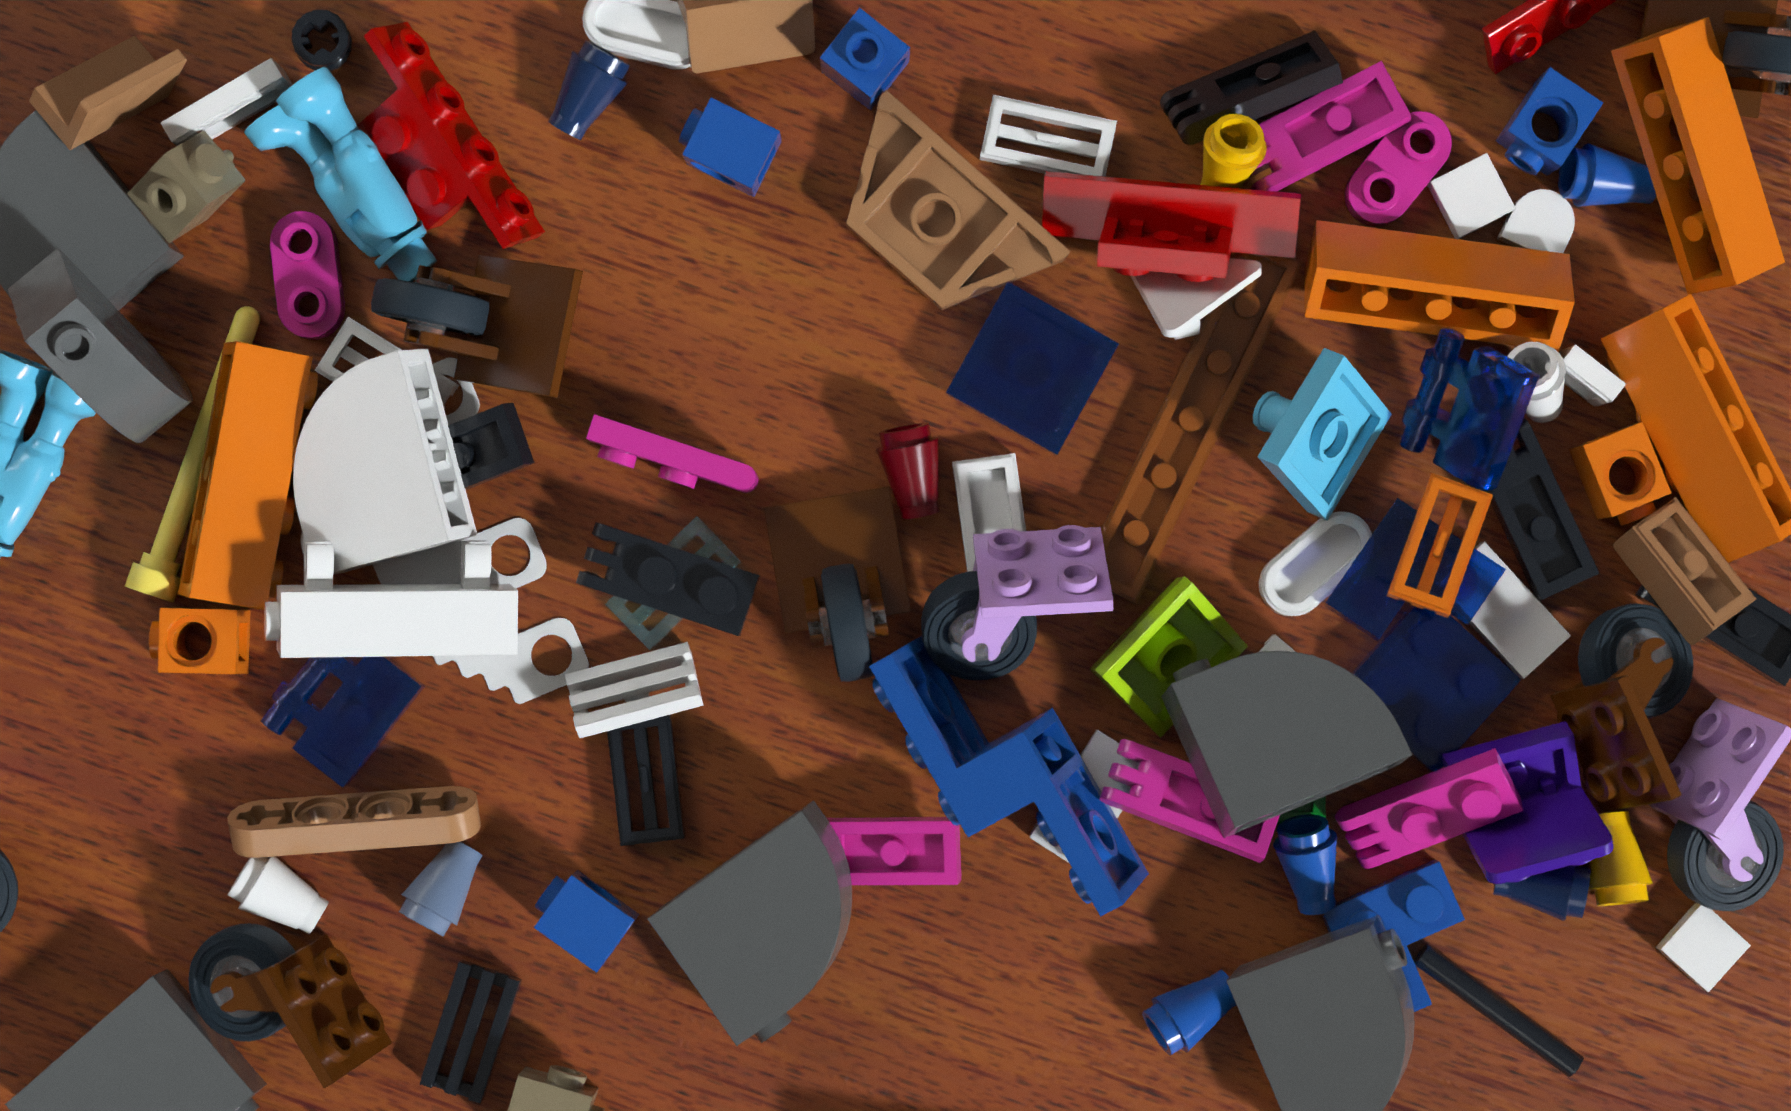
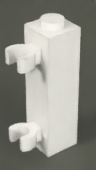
(393, 618)

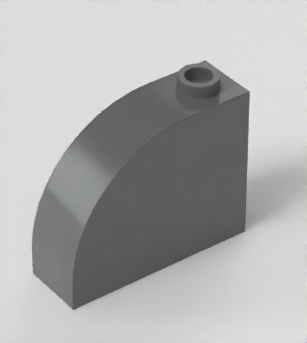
(75, 204)
(96, 349)
(1278, 733)
(763, 924)
(1330, 1018)
(147, 1058)

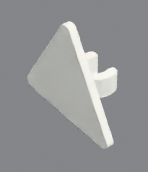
(1181, 304)

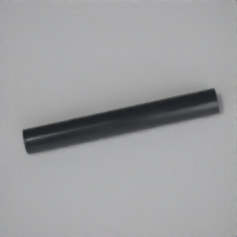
(1498, 1010)

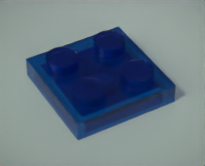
(1032, 368)
(1435, 682)

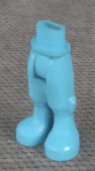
(346, 172)
(31, 465)

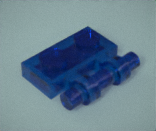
(1484, 416)
(353, 720)

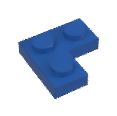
(1412, 905)

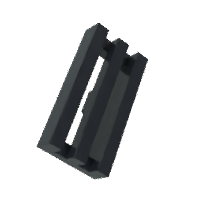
(671, 781)
(453, 1082)

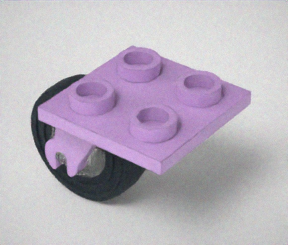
(986, 617)
(1722, 843)

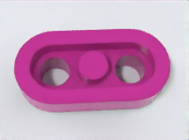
(1400, 168)
(306, 274)

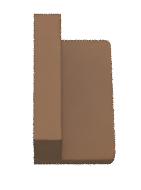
(746, 31)
(105, 91)

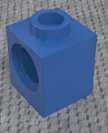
(865, 59)
(1566, 104)
(729, 146)
(583, 918)

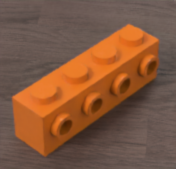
(1698, 156)
(1437, 284)
(1702, 428)
(247, 476)

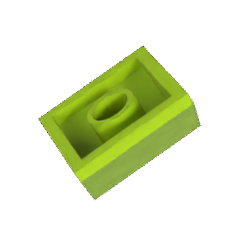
(1163, 639)

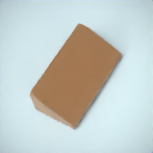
(1683, 571)

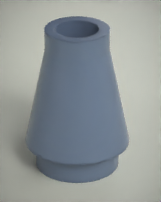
(441, 888)

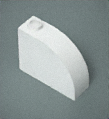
(380, 465)

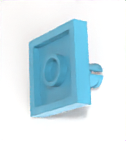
(1320, 432)

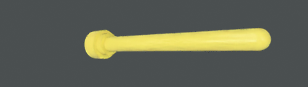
(158, 571)

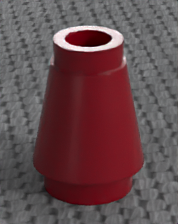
(911, 468)

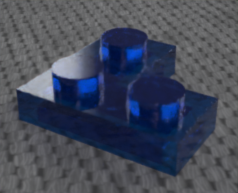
(1363, 589)

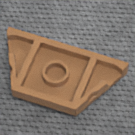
(940, 214)

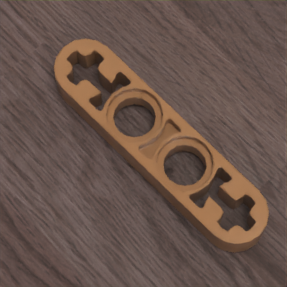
(354, 821)

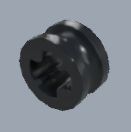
(320, 21)

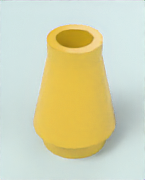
(1232, 151)
(1623, 873)

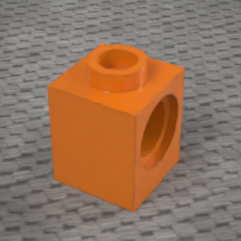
(1594, 463)
(229, 641)

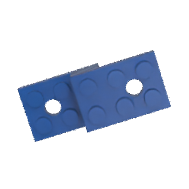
(994, 779)

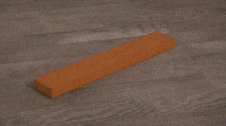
(1190, 425)

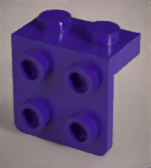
(1557, 816)

